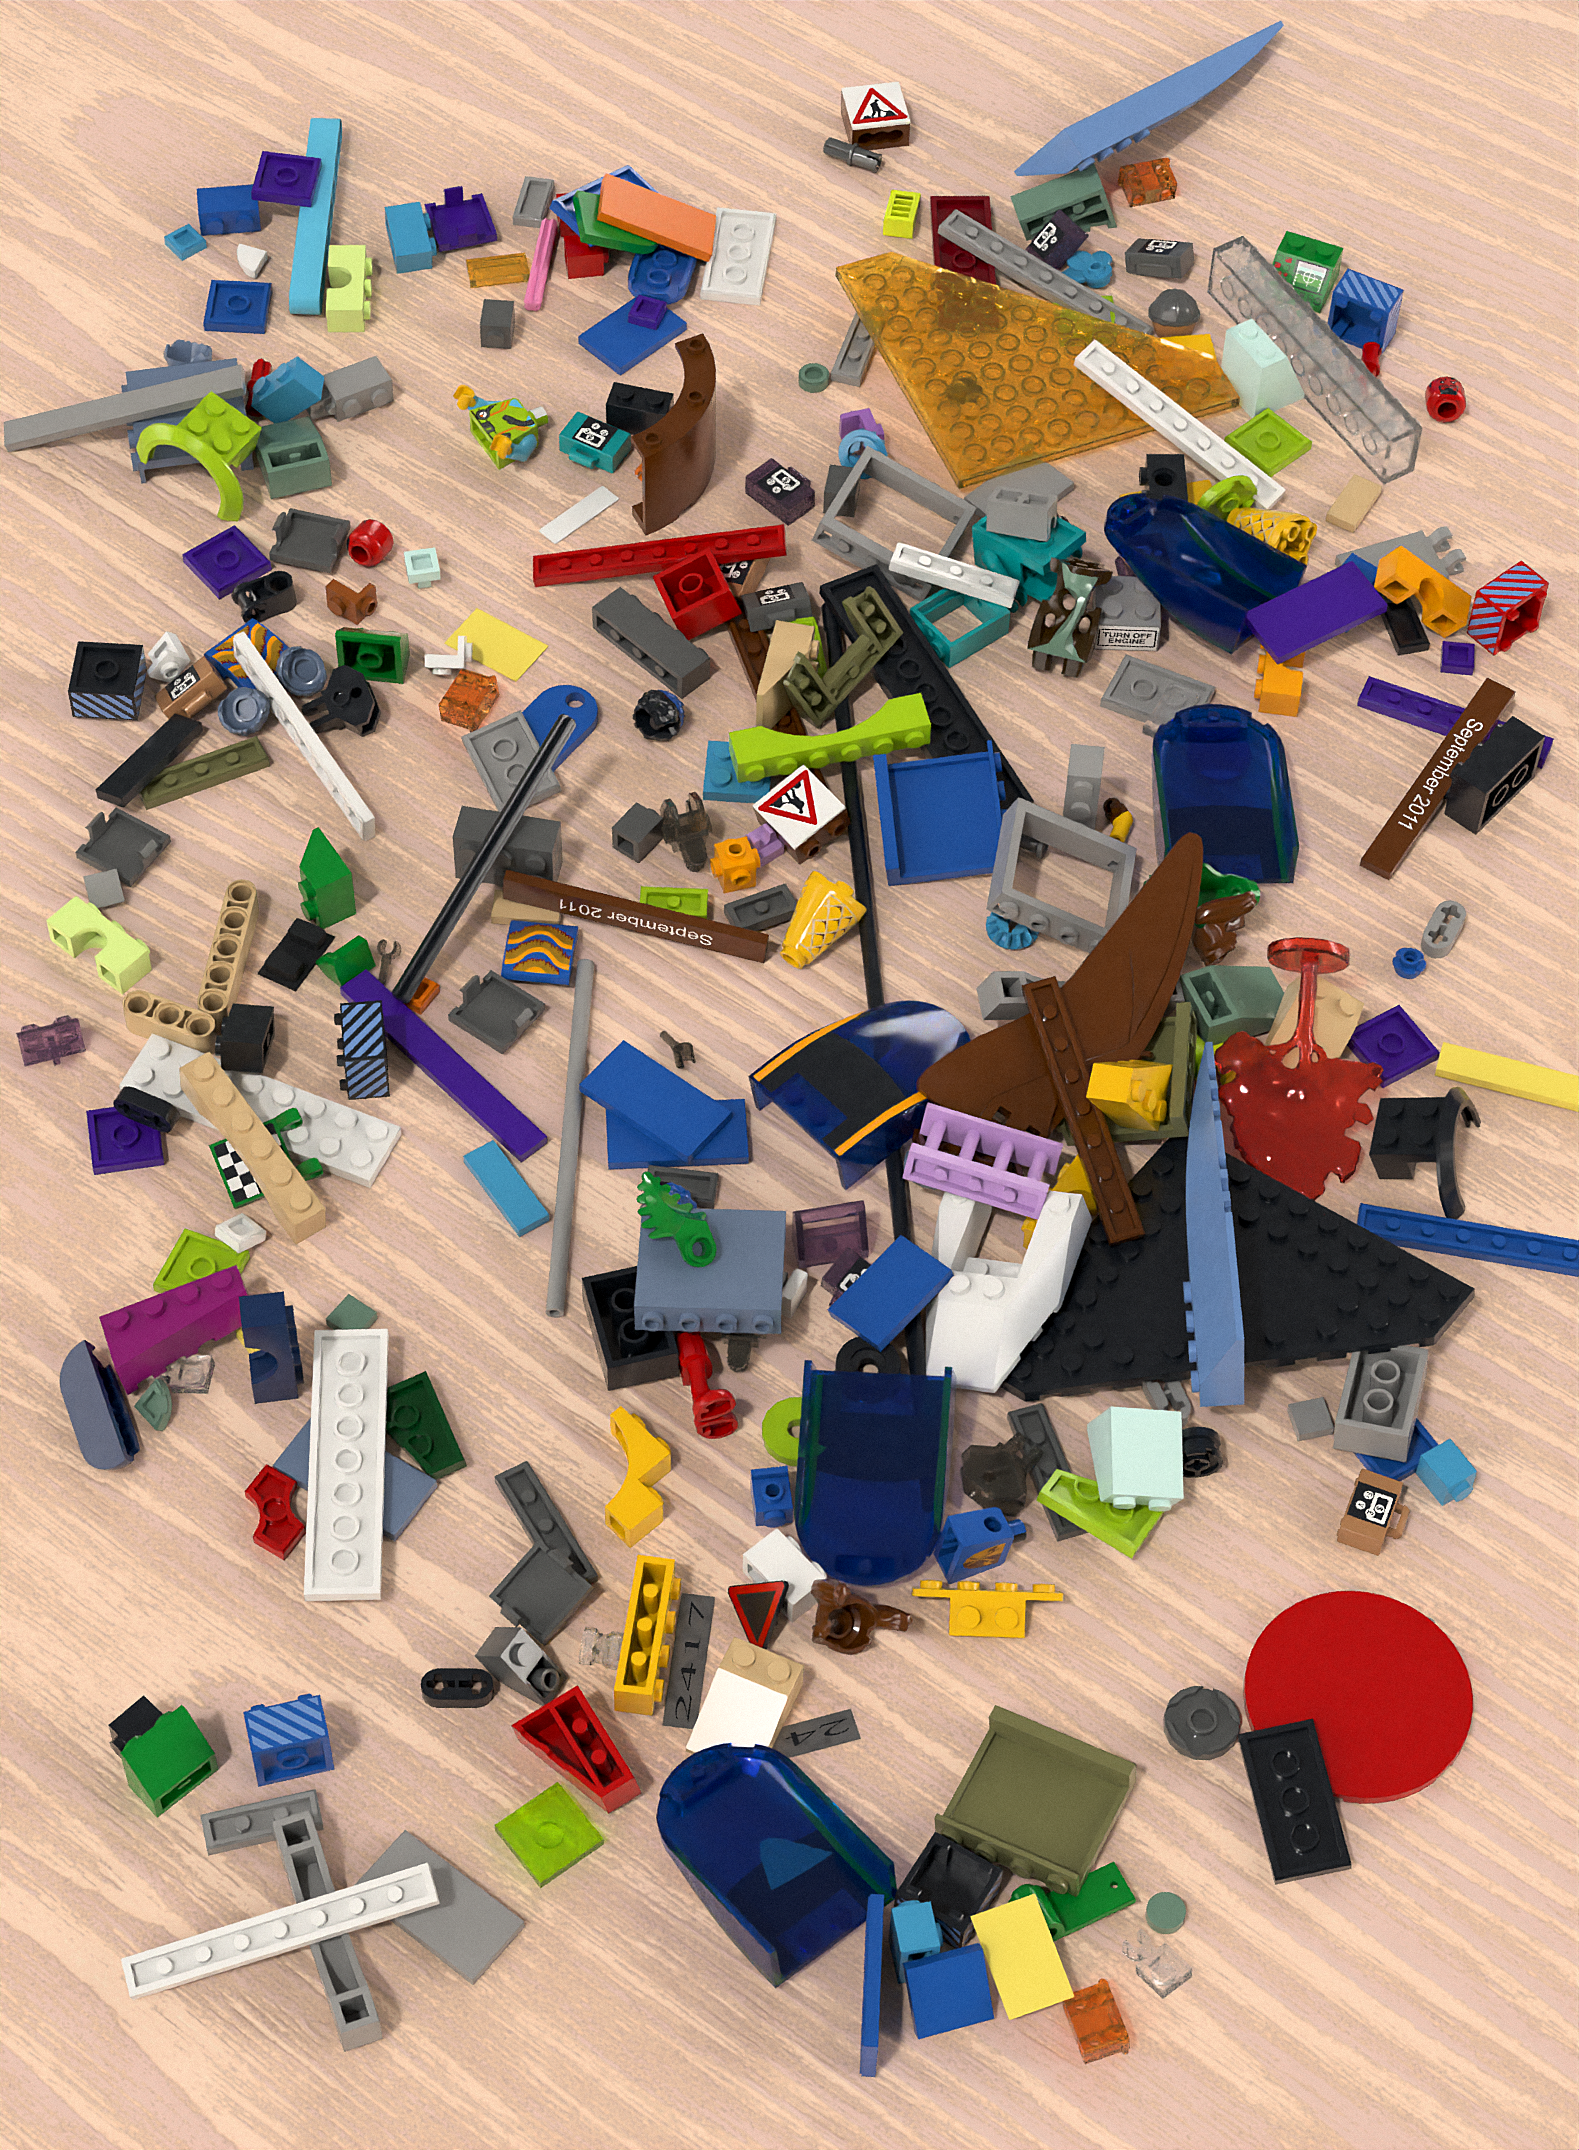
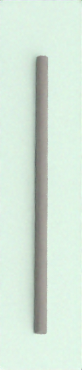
(570, 1140)

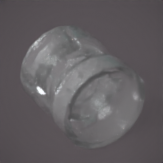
(600, 1648)

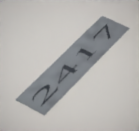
(688, 1661)
(817, 1734)

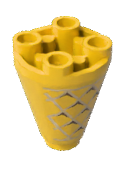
(1280, 529)
(820, 919)

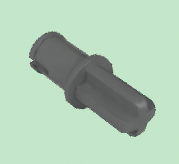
(852, 154)

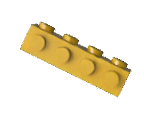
(644, 1635)

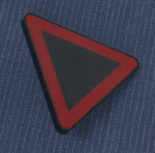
(759, 1608)

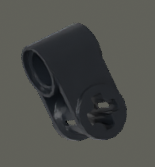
(267, 596)

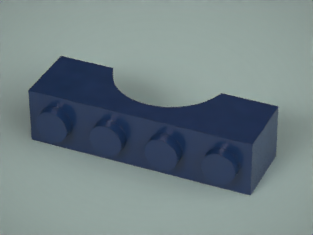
(271, 1329)

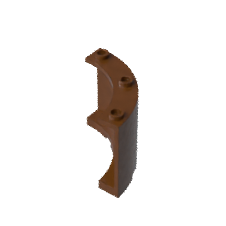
(681, 446)

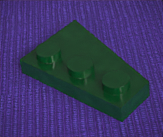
(421, 1428)

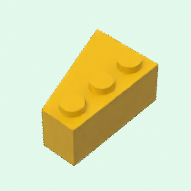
(1131, 1092)

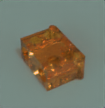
(1147, 182)
(469, 699)
(1096, 2022)

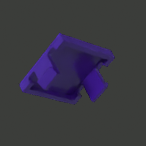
(460, 221)

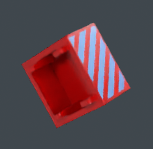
(1507, 608)

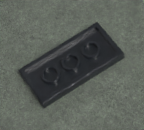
(1294, 1801)

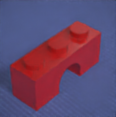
(579, 257)

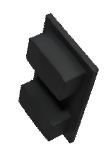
(296, 954)

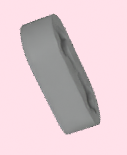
(1449, 931)
(1172, 1392)

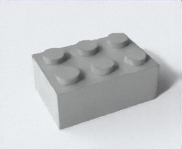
(1381, 1402)

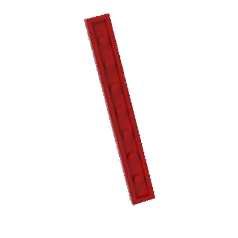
(657, 555)

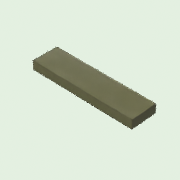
(205, 772)

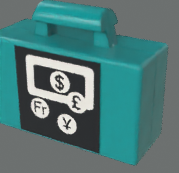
(594, 443)

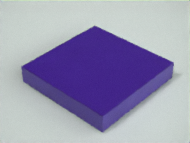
(286, 179)
(226, 561)
(1394, 1044)
(121, 1143)

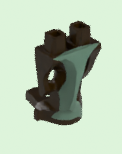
(1064, 638)

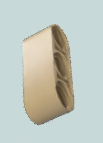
(158, 1013)

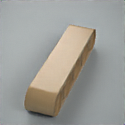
(229, 950)

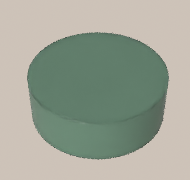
(813, 377)
(1165, 1913)

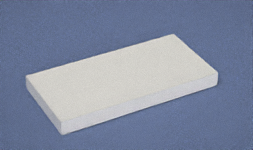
(738, 256)

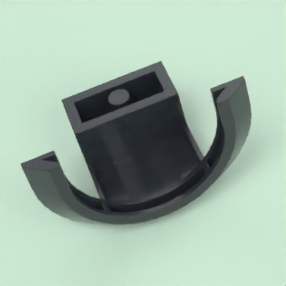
(1422, 1132)

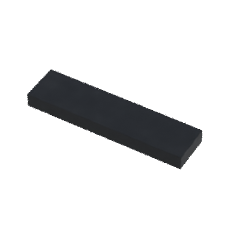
(149, 760)

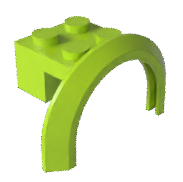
(216, 438)

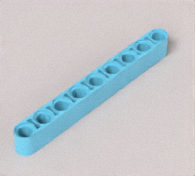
(315, 222)

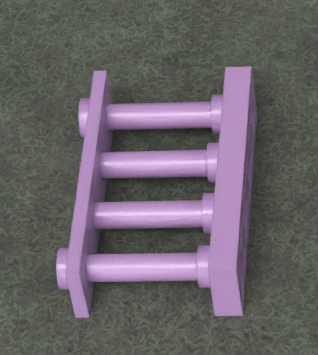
(979, 1181)

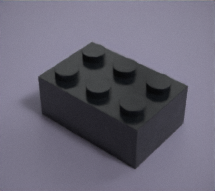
(1493, 774)
(624, 1353)

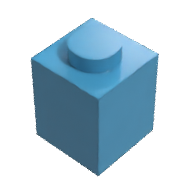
(1446, 1472)

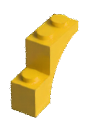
(637, 1505)

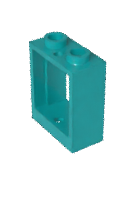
(993, 616)

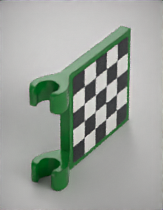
(237, 1177)

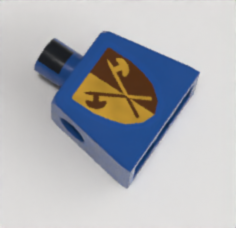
(976, 1542)

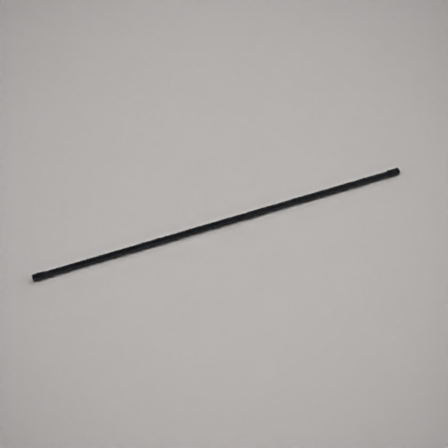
(871, 967)

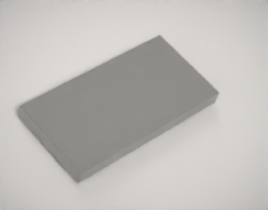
(468, 1924)

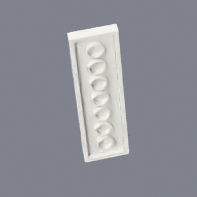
(338, 1136)
(346, 1465)

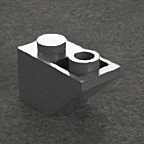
(521, 1664)

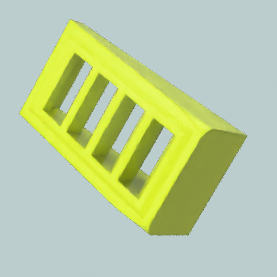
(901, 214)

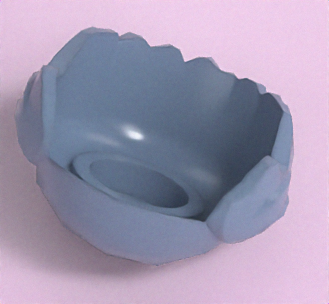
(187, 353)
(301, 671)
(244, 711)

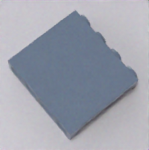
(166, 454)
(729, 1295)

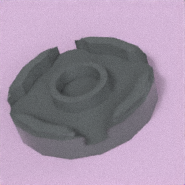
(1201, 1723)

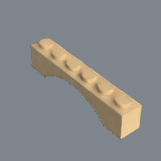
(281, 1183)

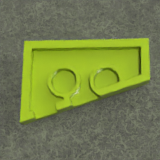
(1080, 1503)

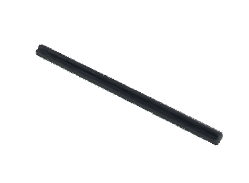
(483, 859)

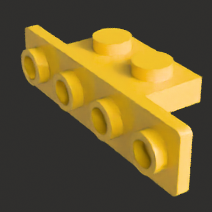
(987, 1611)

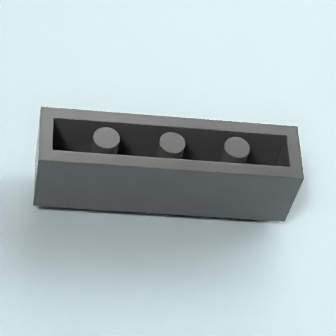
(651, 642)

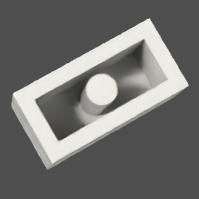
(782, 1559)

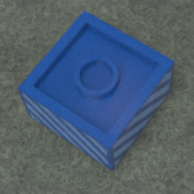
(1364, 310)
(289, 1740)

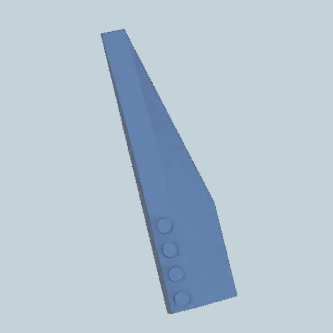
(1142, 111)
(1211, 1253)

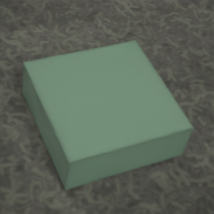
(351, 1315)

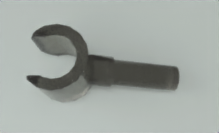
(386, 958)
(681, 1051)

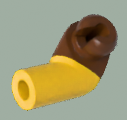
(1119, 818)

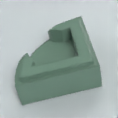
(156, 1405)

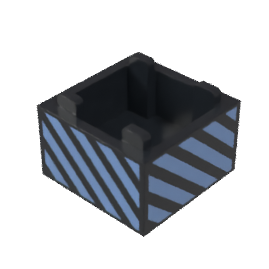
(107, 680)
(363, 1050)
(955, 1884)

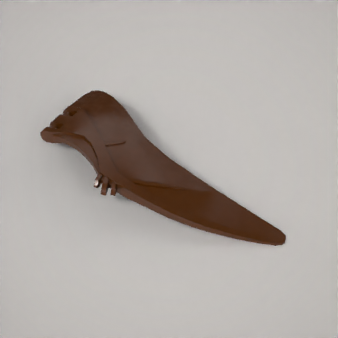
(1110, 998)

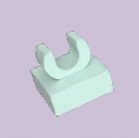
(422, 567)

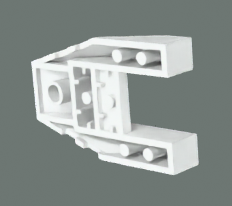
(994, 1305)

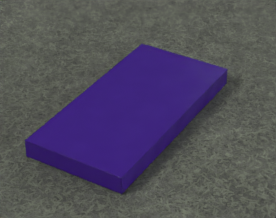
(1315, 612)

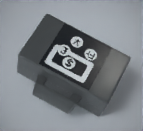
(1159, 258)
(778, 603)

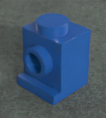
(771, 1496)

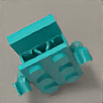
(1026, 558)

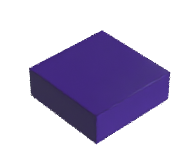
(647, 312)
(1457, 658)

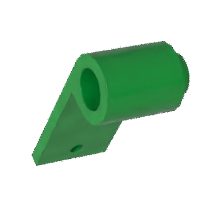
(1095, 1901)

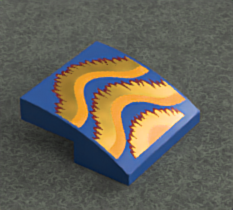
(265, 642)
(539, 952)

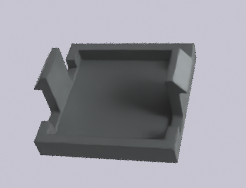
(308, 539)
(122, 845)
(495, 1011)
(541, 1592)

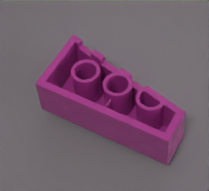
(172, 1325)

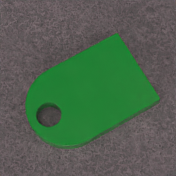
(602, 234)

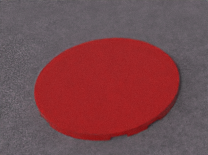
(1377, 1683)

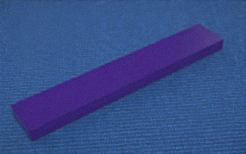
(1420, 710)

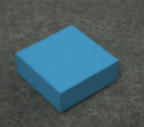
(185, 242)

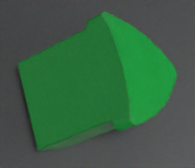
(347, 961)

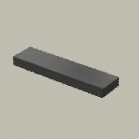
(1037, 1429)
(540, 1516)

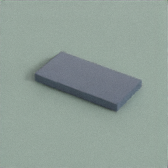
(404, 1486)

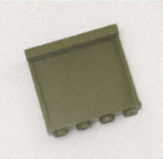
(1175, 1045)
(1037, 1801)

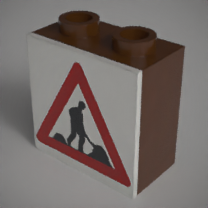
(875, 116)
(802, 814)

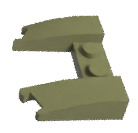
(877, 632)

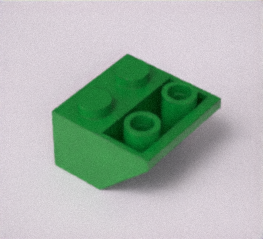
(168, 1761)

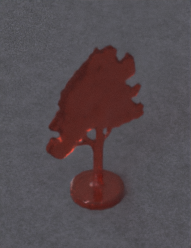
(1297, 1117)

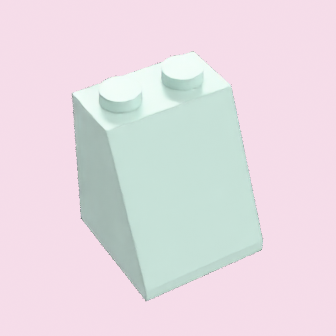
(1258, 370)
(1138, 1457)

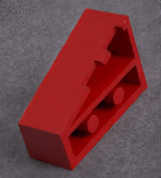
(579, 1749)

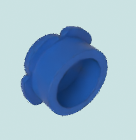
(1408, 969)

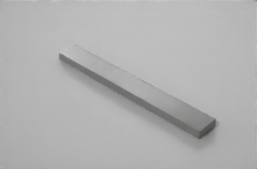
(1032, 271)
(122, 408)

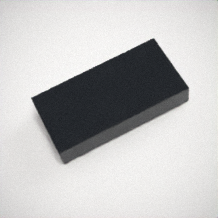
(1405, 627)

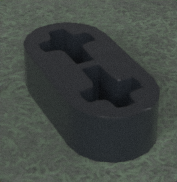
(146, 1109)
(457, 1688)

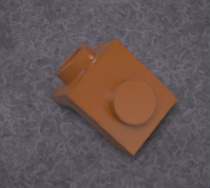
(350, 604)

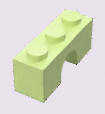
(348, 288)
(82, 927)

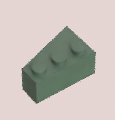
(1076, 194)

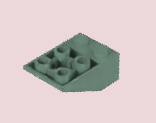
(292, 457)
(1232, 1000)

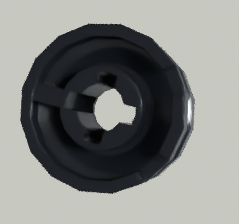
(1200, 1452)

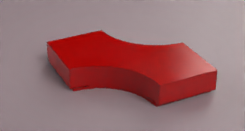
(278, 1527)

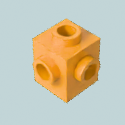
(735, 864)

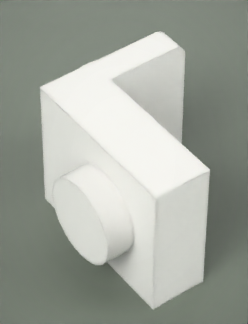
(167, 658)
(445, 663)

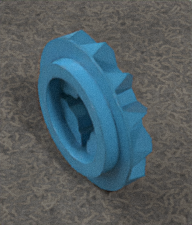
(853, 442)
(999, 933)

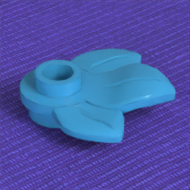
(1089, 268)

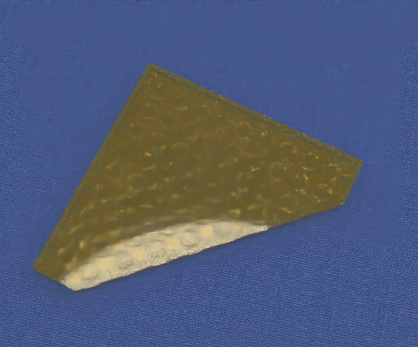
(998, 370)

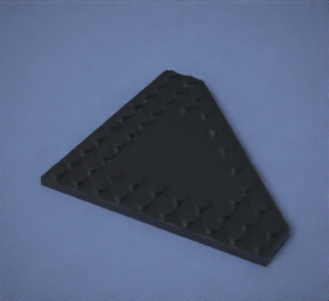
(1304, 1278)

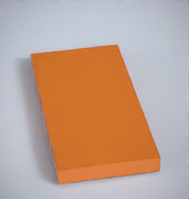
(656, 217)

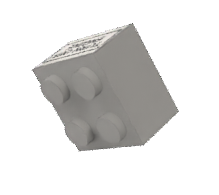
(1128, 615)

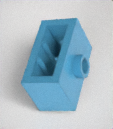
(409, 237)
(287, 390)
(913, 1934)

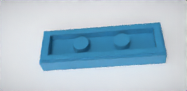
(506, 1188)

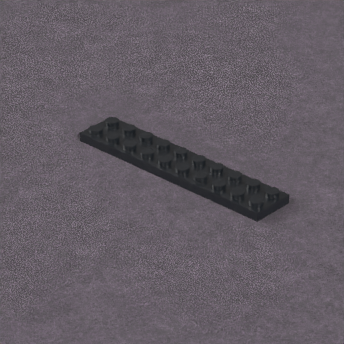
(915, 668)

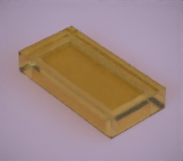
(497, 270)

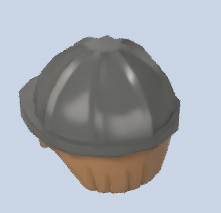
(1174, 313)

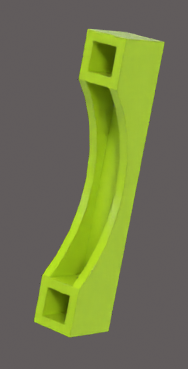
(767, 753)

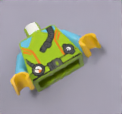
(502, 427)

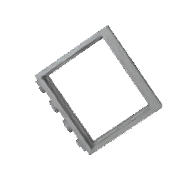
(864, 551)
(1073, 839)

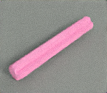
(540, 265)

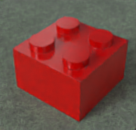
(697, 594)

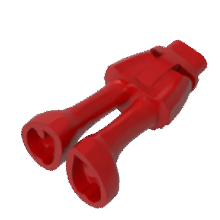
(710, 1407)

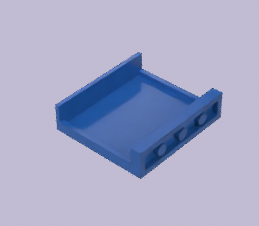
(940, 816)

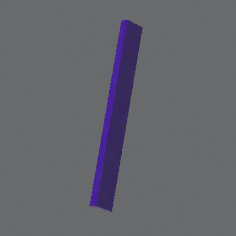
(449, 1069)

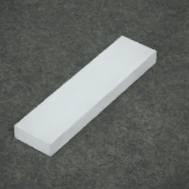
(954, 575)

